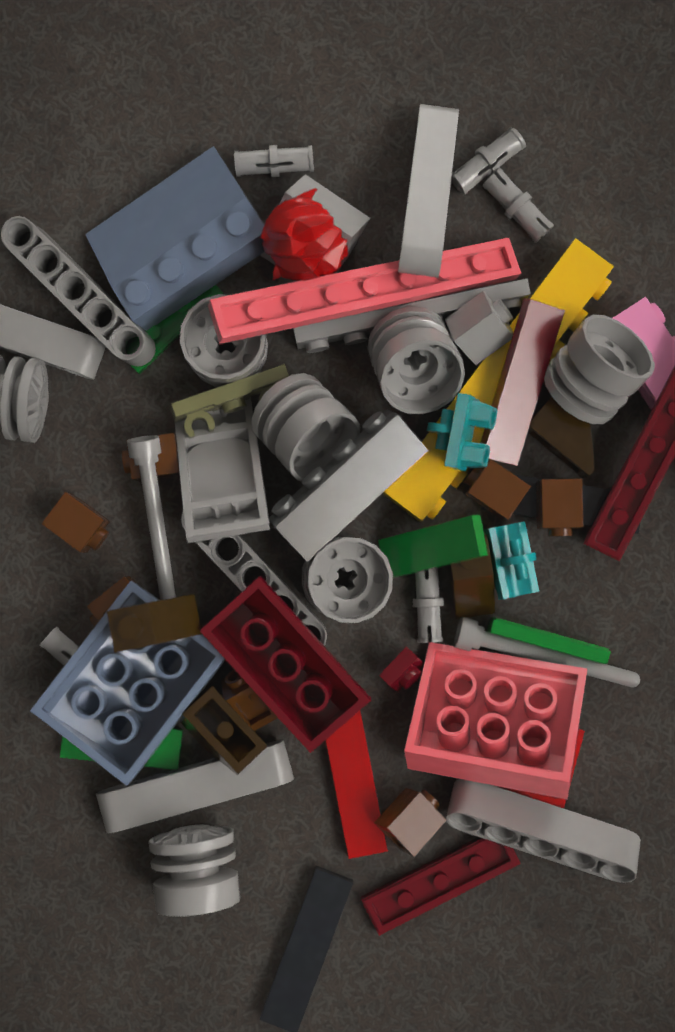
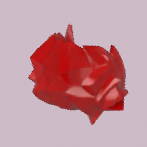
(303, 239)

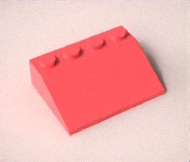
(496, 720)

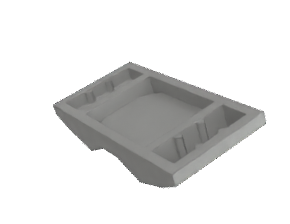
(222, 477)

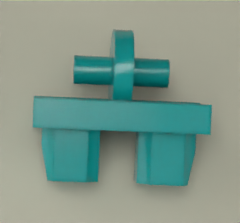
(459, 447)
(512, 560)

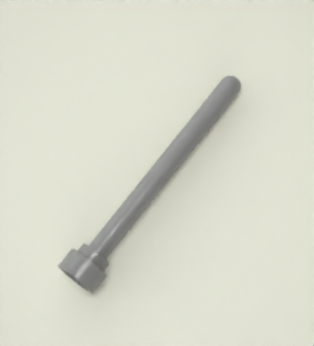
(145, 454)
(471, 635)

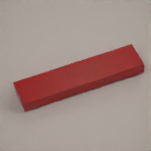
(355, 789)

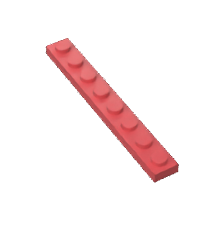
(358, 291)

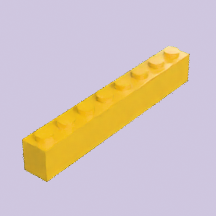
(567, 287)

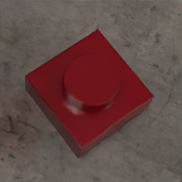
(403, 670)

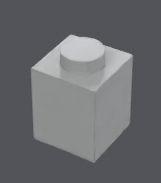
(480, 327)

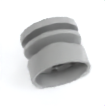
(203, 352)
(415, 360)
(598, 369)
(23, 398)
(302, 423)
(368, 585)
(195, 879)

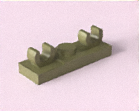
(226, 397)

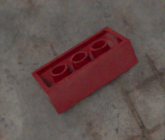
(285, 664)

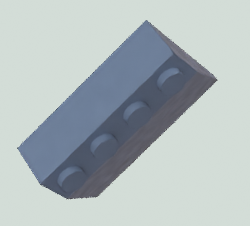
(178, 240)
(126, 700)

